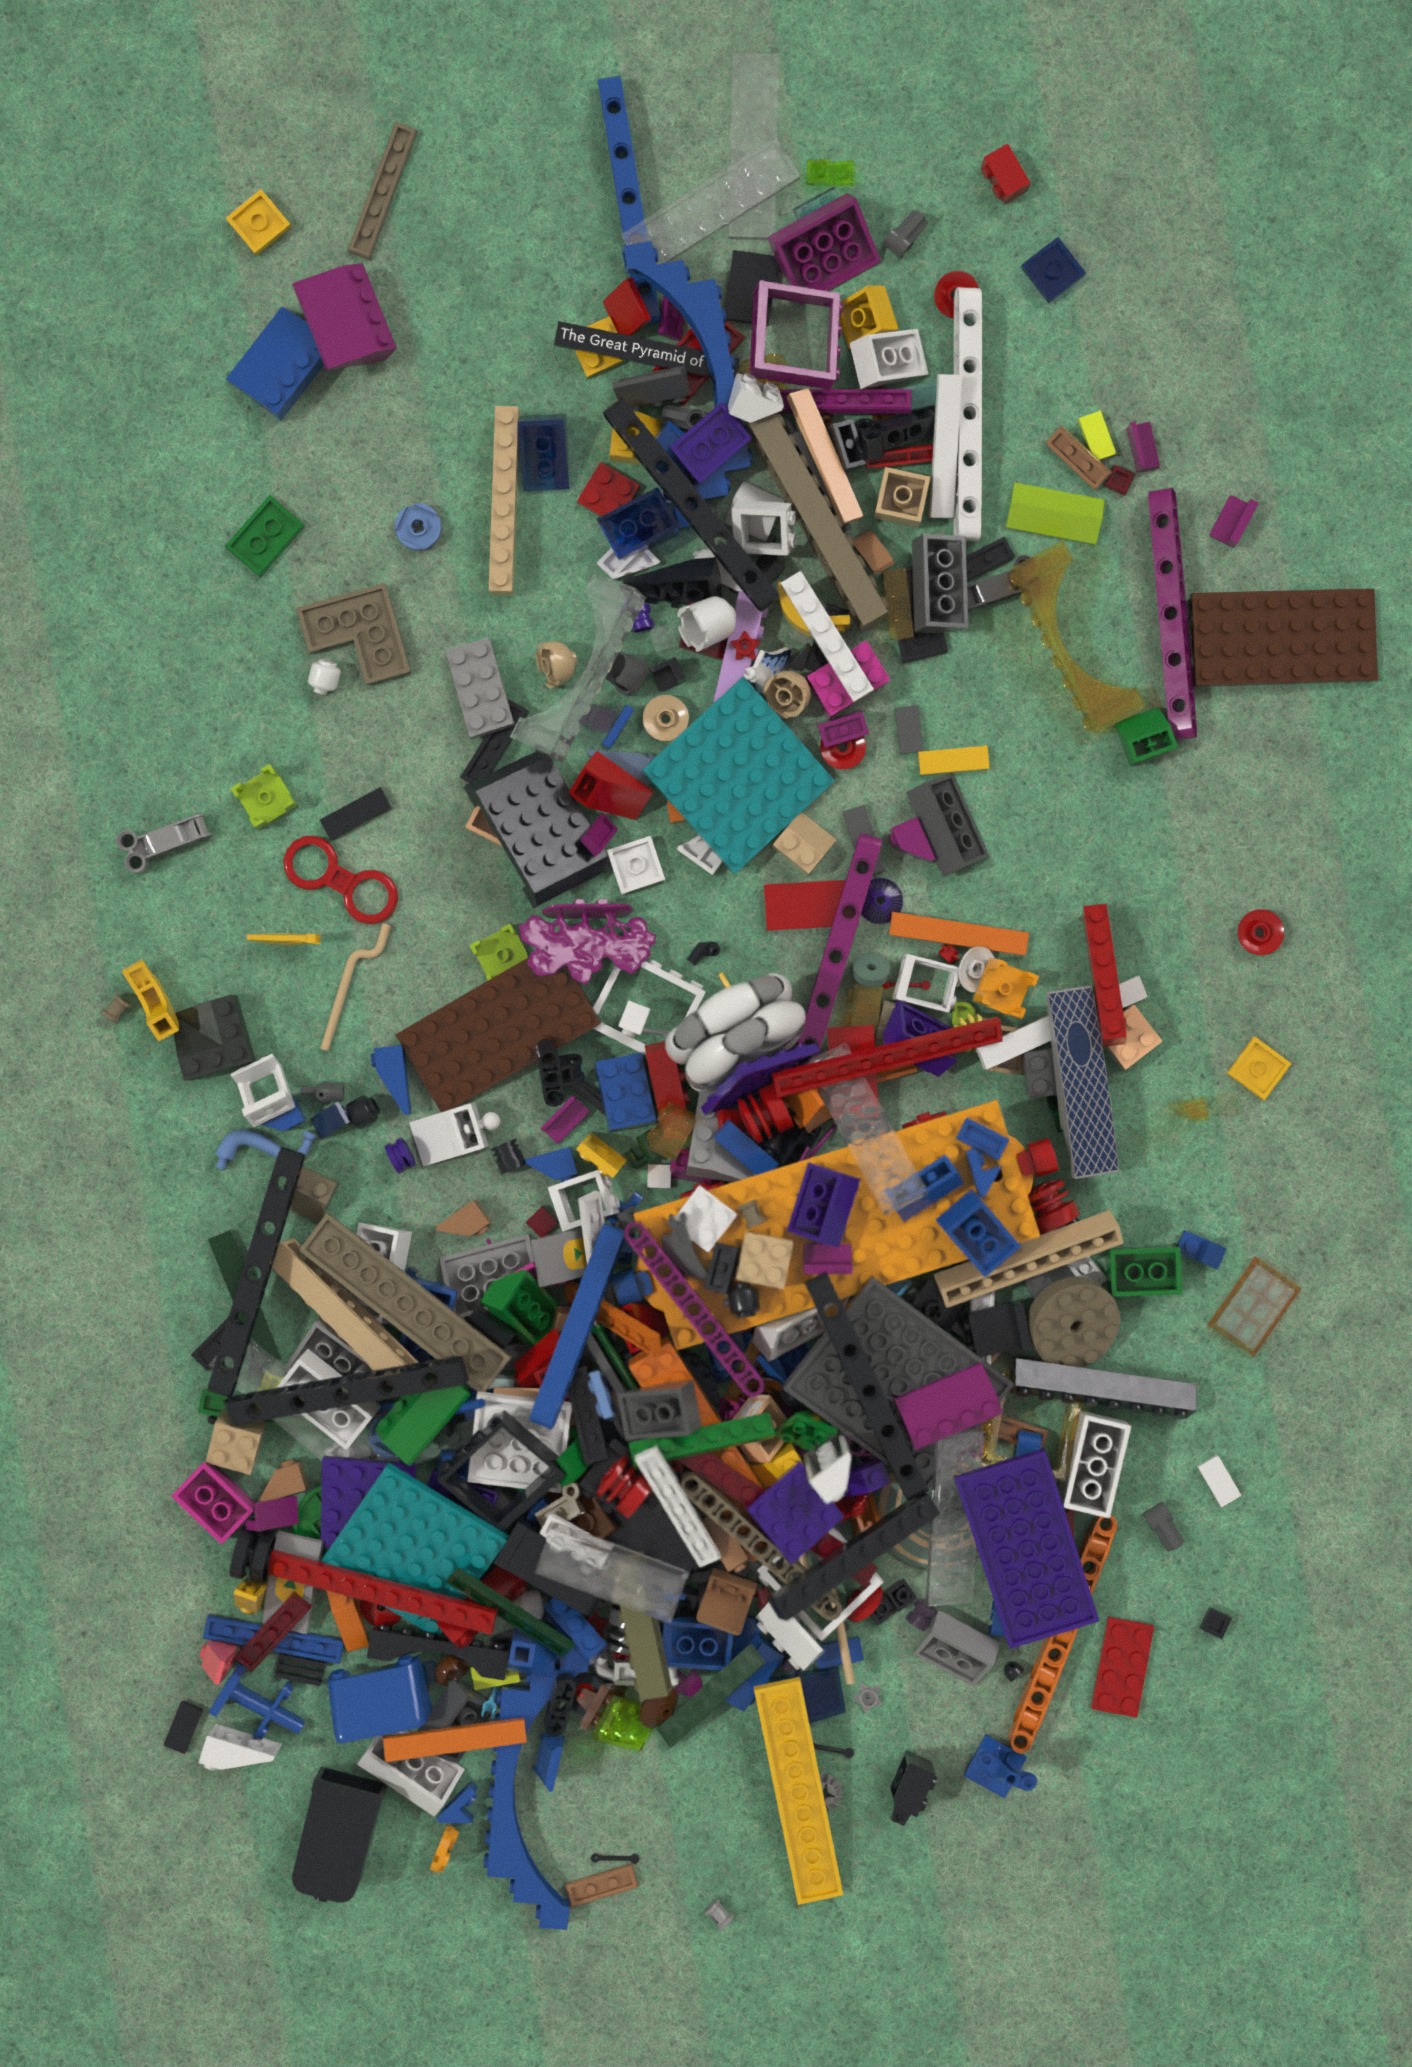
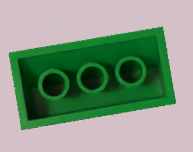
(521, 1306)
(419, 1419)

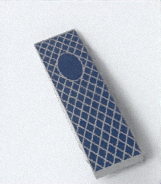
(1081, 1082)

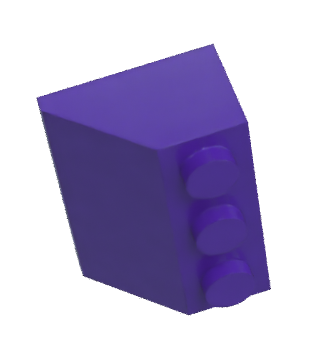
(911, 1023)
(823, 1205)

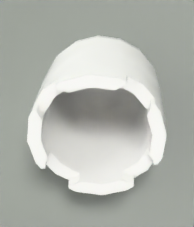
(706, 622)

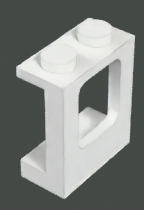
(271, 1106)

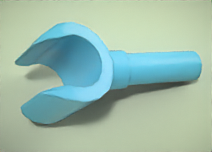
(490, 1705)

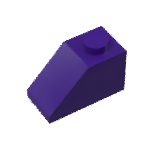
(866, 1478)

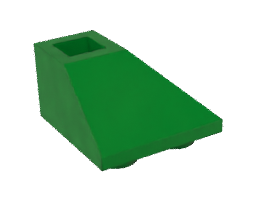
(806, 1430)

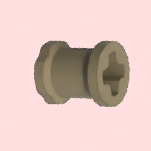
(116, 1008)
(751, 1213)

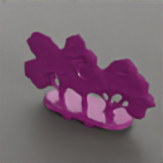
(582, 946)

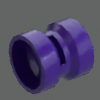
(643, 621)

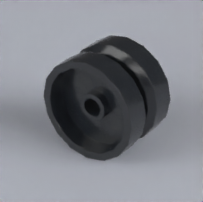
(252, 1554)

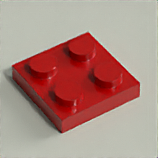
(607, 490)

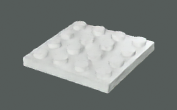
(503, 1458)

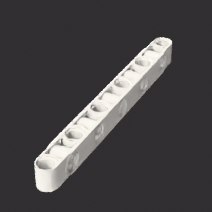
(969, 351)

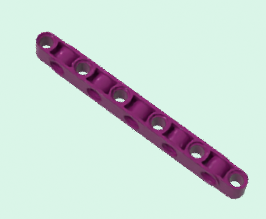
(1170, 596)
(840, 939)

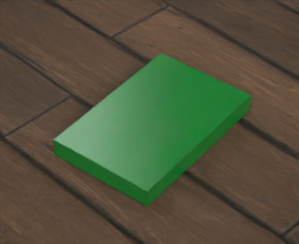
(264, 536)

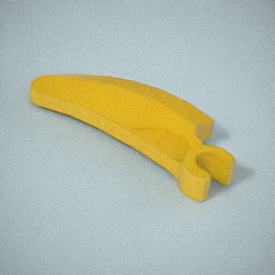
(285, 938)

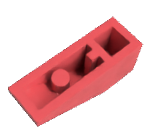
(218, 1659)

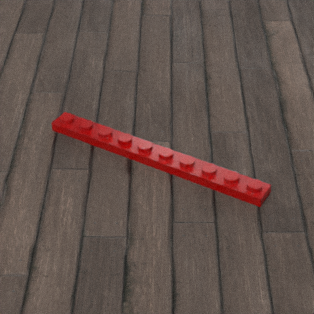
(887, 1057)
(382, 1592)

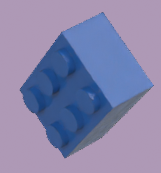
(625, 1092)

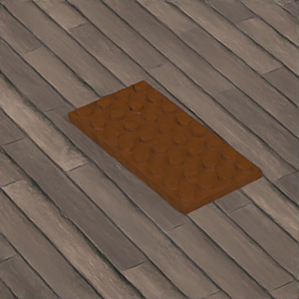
(1283, 637)
(495, 1031)

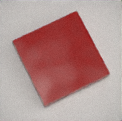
(627, 308)

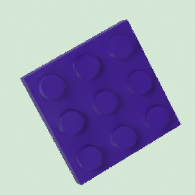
(794, 1513)

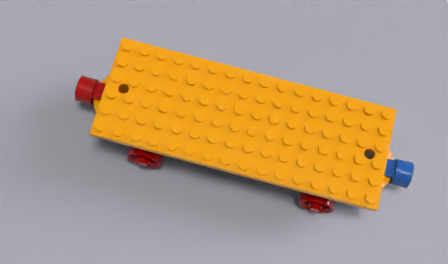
(878, 1243)

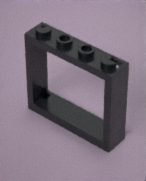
(477, 1502)

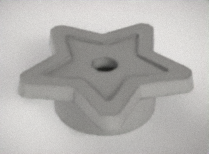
(868, 1703)

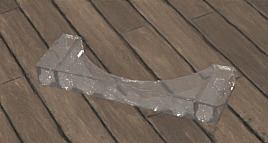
(555, 728)

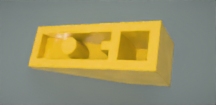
(250, 1596)

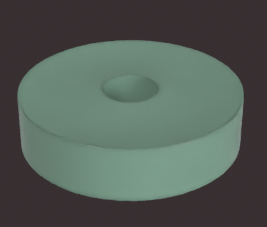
(871, 970)

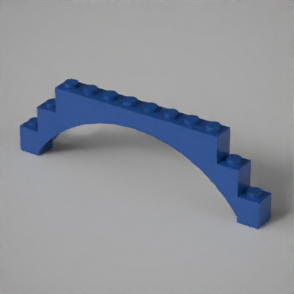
(701, 309)
(507, 1850)

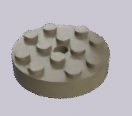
(1073, 1322)

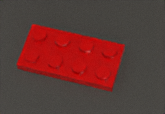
(1122, 1666)

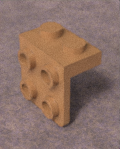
(726, 1601)

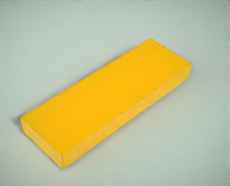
(953, 760)

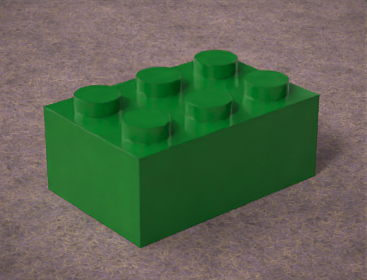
(1144, 1271)

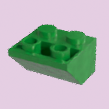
(1145, 736)

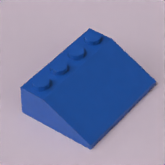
(278, 364)

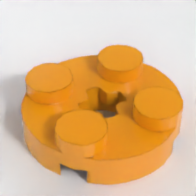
(442, 1856)

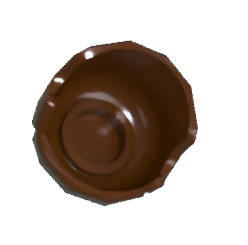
(450, 1668)

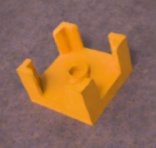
(1004, 988)

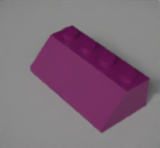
(948, 1406)

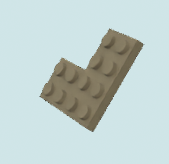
(359, 618)

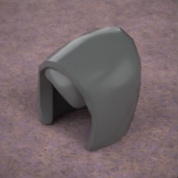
(628, 673)

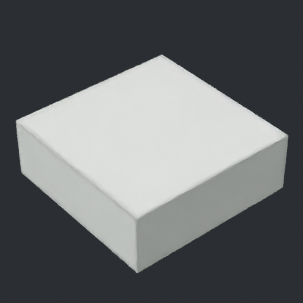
(659, 1176)

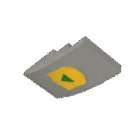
(559, 1257)
(280, 1589)

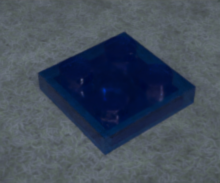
(1053, 270)

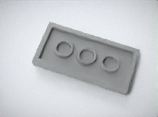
(480, 688)

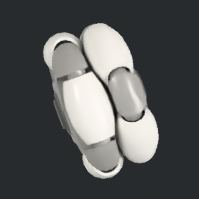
(736, 1028)

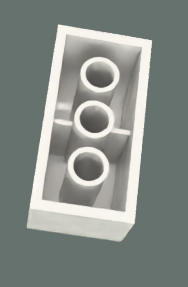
(1095, 1464)

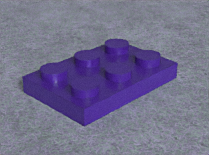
(710, 443)

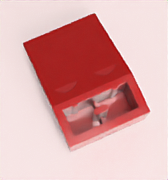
(610, 788)

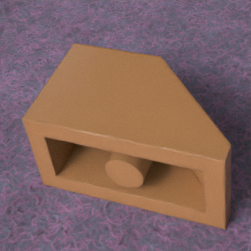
(467, 1221)
(286, 1480)

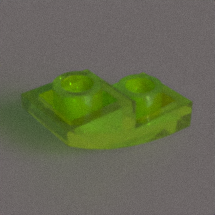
(827, 173)

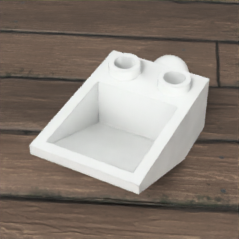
(449, 1133)

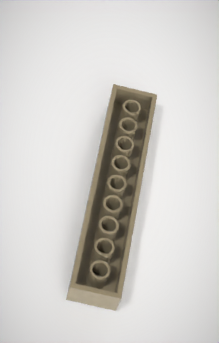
(818, 522)

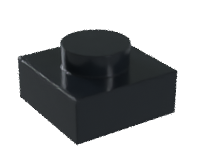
(1215, 1622)

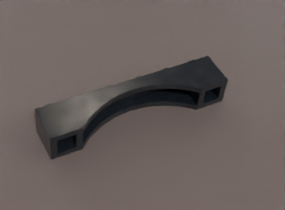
(487, 1660)

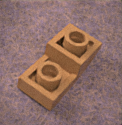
(872, 552)

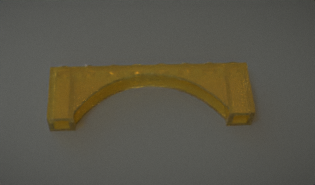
(1039, 584)

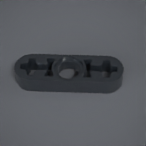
(561, 1713)

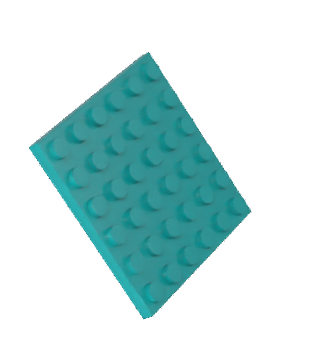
(738, 775)
(414, 1539)

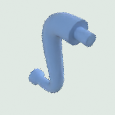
(248, 1137)

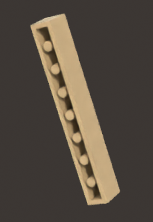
(504, 501)
(1032, 1259)
(339, 1309)

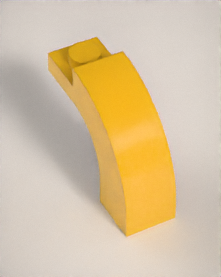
(791, 615)
(156, 1004)

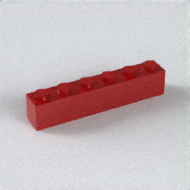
(1104, 975)

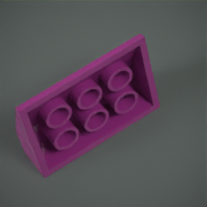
(825, 246)
(345, 317)

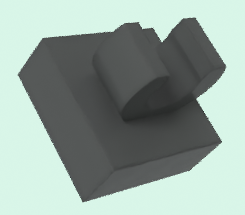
(625, 1217)

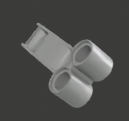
(162, 841)

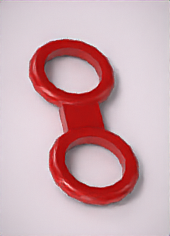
(340, 879)

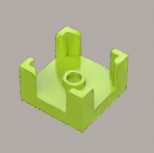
(264, 797)
(499, 951)

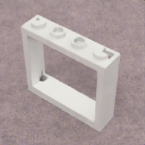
(654, 967)
(813, 1629)

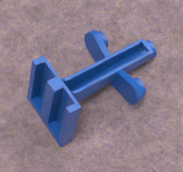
(257, 1703)
(999, 1768)

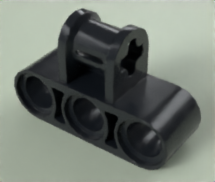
(561, 1070)

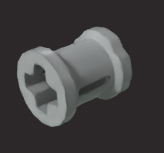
(718, 1914)

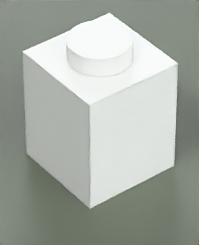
(634, 1019)

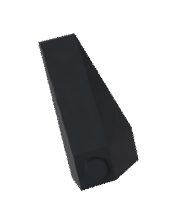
(680, 582)

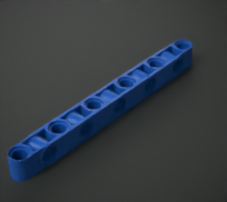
(625, 172)

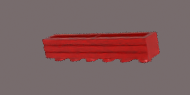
(903, 455)

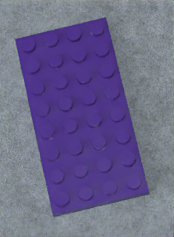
(1026, 1548)

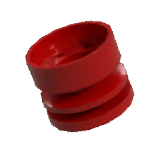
(764, 1114)
(1049, 1205)
(625, 1485)

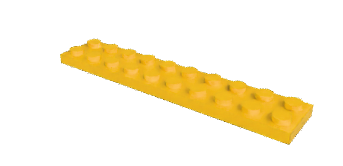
(798, 1790)

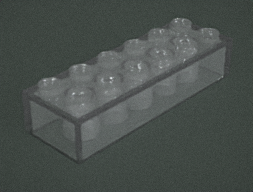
(612, 1572)

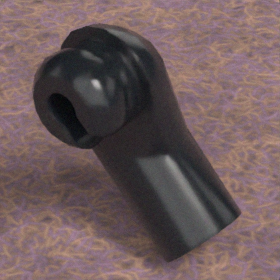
(703, 949)

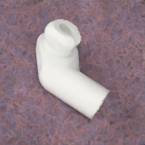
(602, 1669)

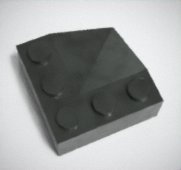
(212, 1038)

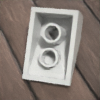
(888, 358)
(233, 1748)

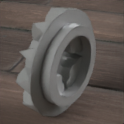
(834, 1788)

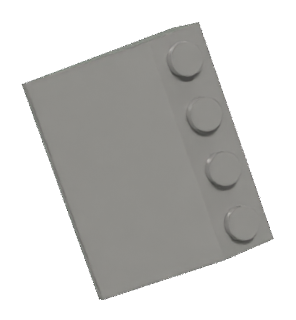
(706, 1155)
(476, 1269)
(331, 1349)

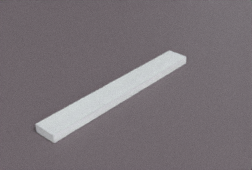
(1038, 1032)

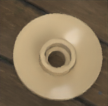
(663, 706)

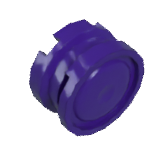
(400, 1155)

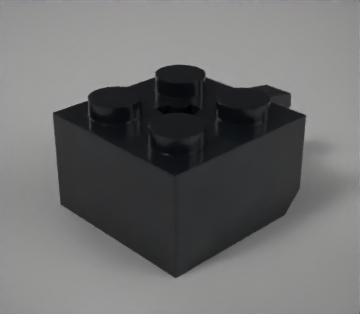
(947, 1318)
(911, 1787)

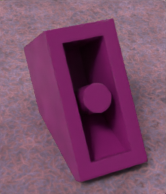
(911, 840)

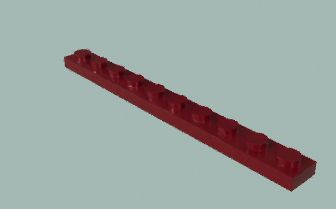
(747, 1491)

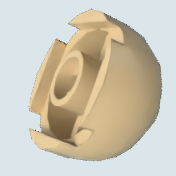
(556, 662)
(787, 693)

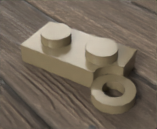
(566, 1507)

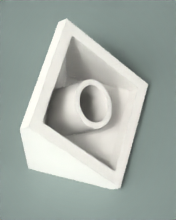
(758, 525)

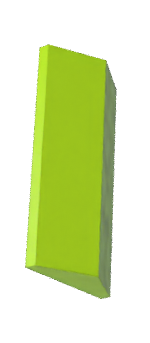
(1055, 513)

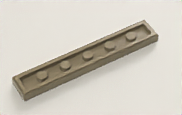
(382, 191)

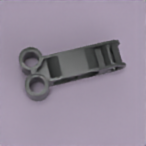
(992, 589)

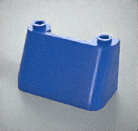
(379, 1700)

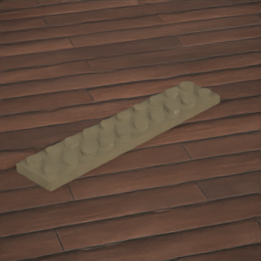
(403, 1301)

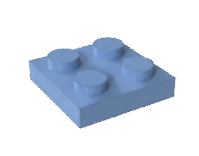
(605, 1405)

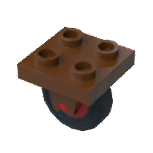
(592, 1698)

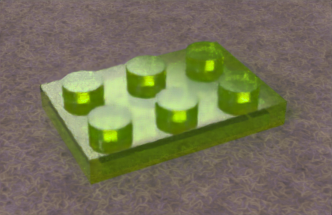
(622, 1725)

